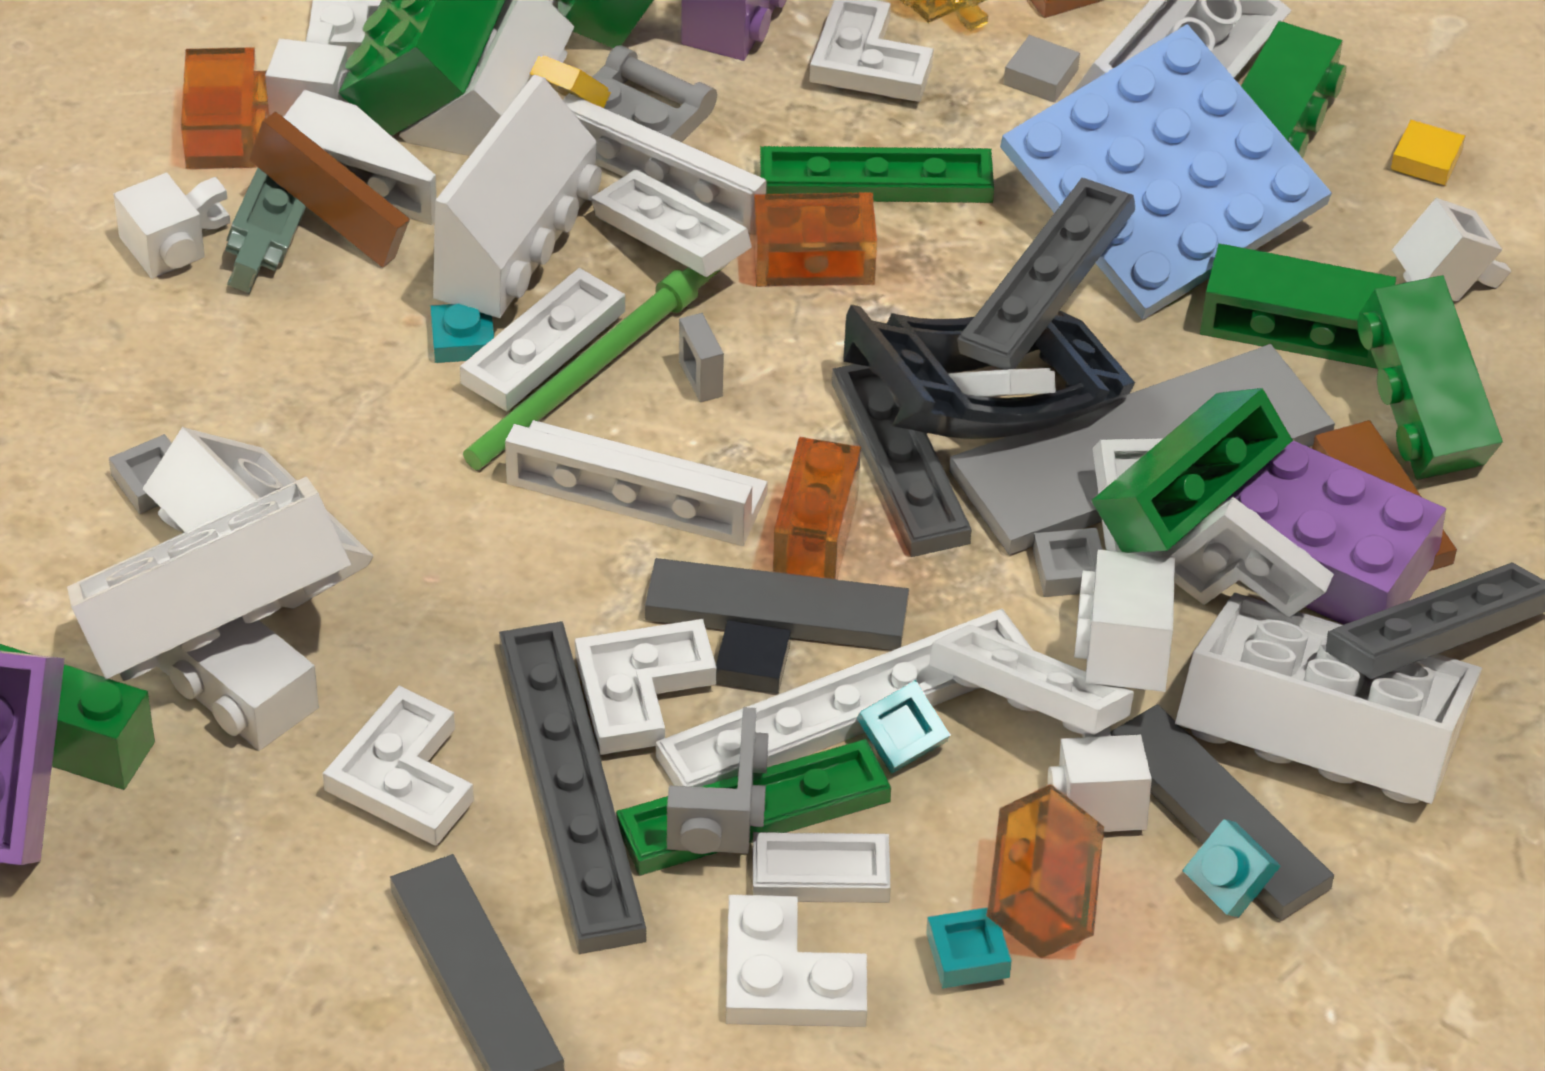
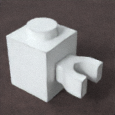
(306, 66)
(166, 225)
(1451, 244)
(1106, 778)

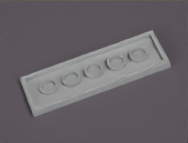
(1050, 475)

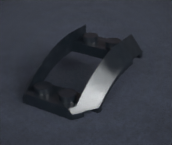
(920, 354)

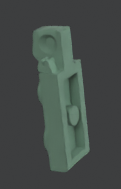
(262, 230)

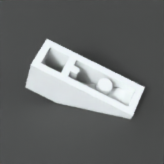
(367, 152)

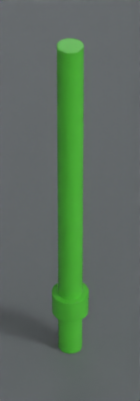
(671, 295)

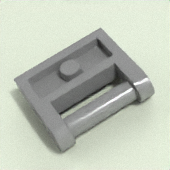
(695, 100)

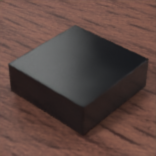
(752, 656)

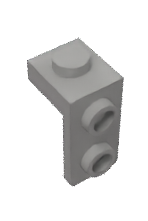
(721, 818)

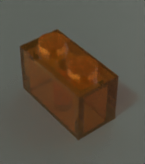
(221, 107)
(814, 239)
(817, 509)
(1046, 871)

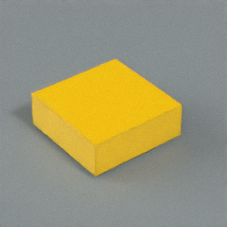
(571, 80)
(1428, 152)

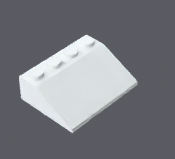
(1279, 692)

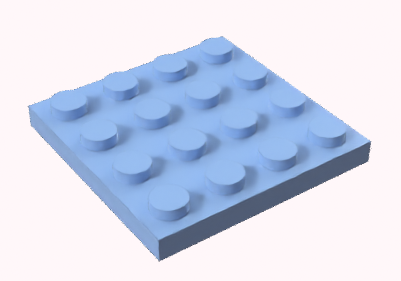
(1189, 152)

